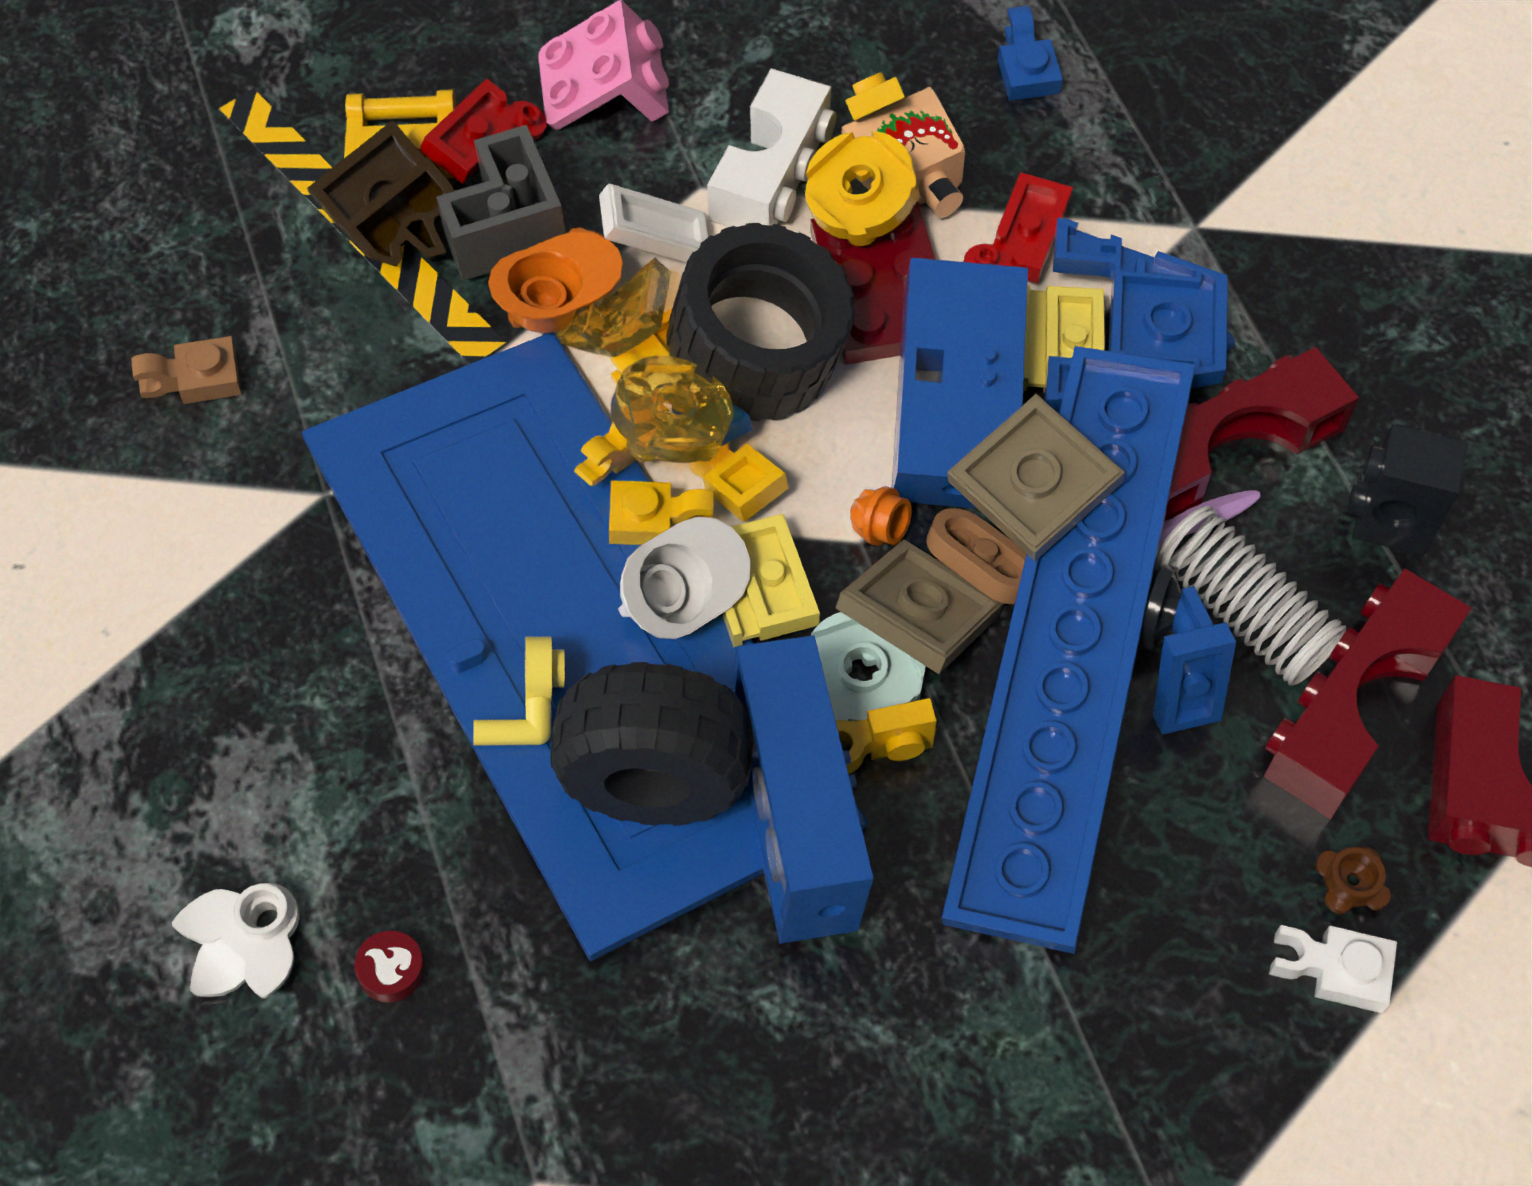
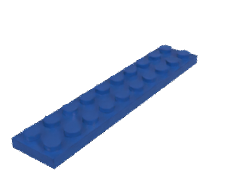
(1070, 668)

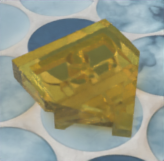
(621, 318)

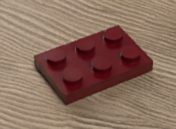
(878, 283)

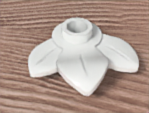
(233, 944)

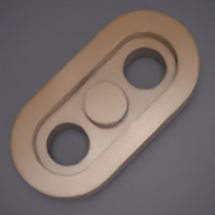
(977, 553)

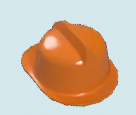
(555, 279)

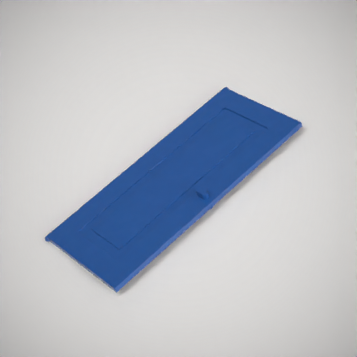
(496, 539)

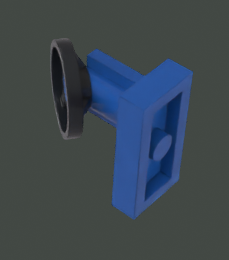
(1193, 659)

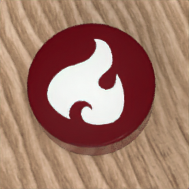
(389, 966)

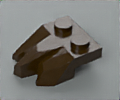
(385, 197)

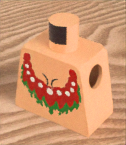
(931, 141)

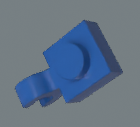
(1026, 64)

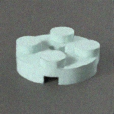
(895, 683)

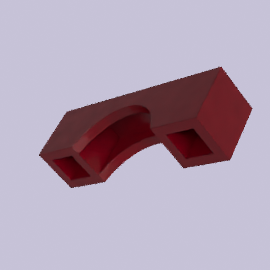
(1290, 404)
(1329, 744)

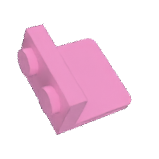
(600, 60)

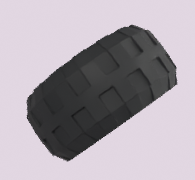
(652, 744)

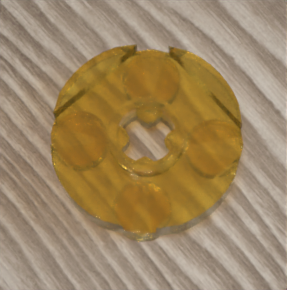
(666, 436)

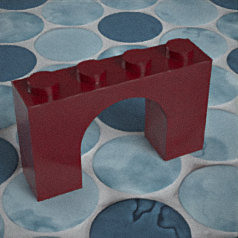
(1477, 779)

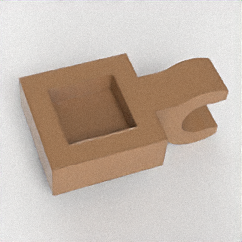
(199, 371)

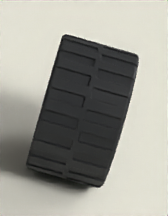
(779, 269)

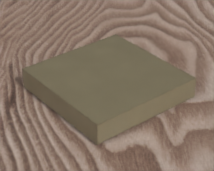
(1035, 477)
(919, 606)

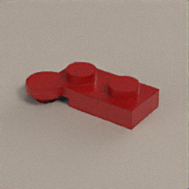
(478, 116)
(1026, 227)

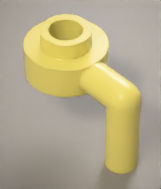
(542, 672)

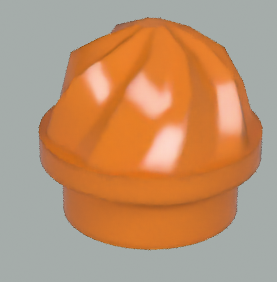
(881, 516)

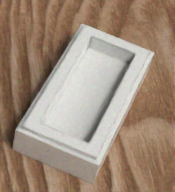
(651, 223)

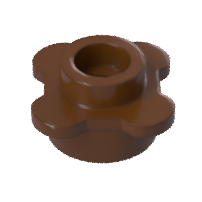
(1361, 863)

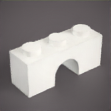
(760, 186)

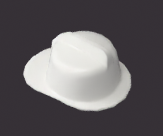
(684, 577)

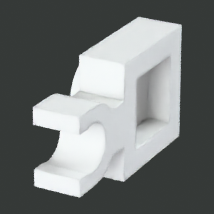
(1347, 965)

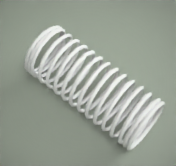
(1319, 645)

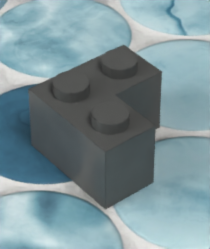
(505, 211)

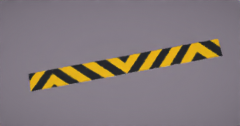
(412, 277)

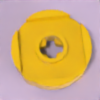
(864, 215)

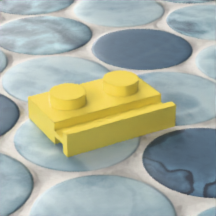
(1058, 323)
(778, 591)

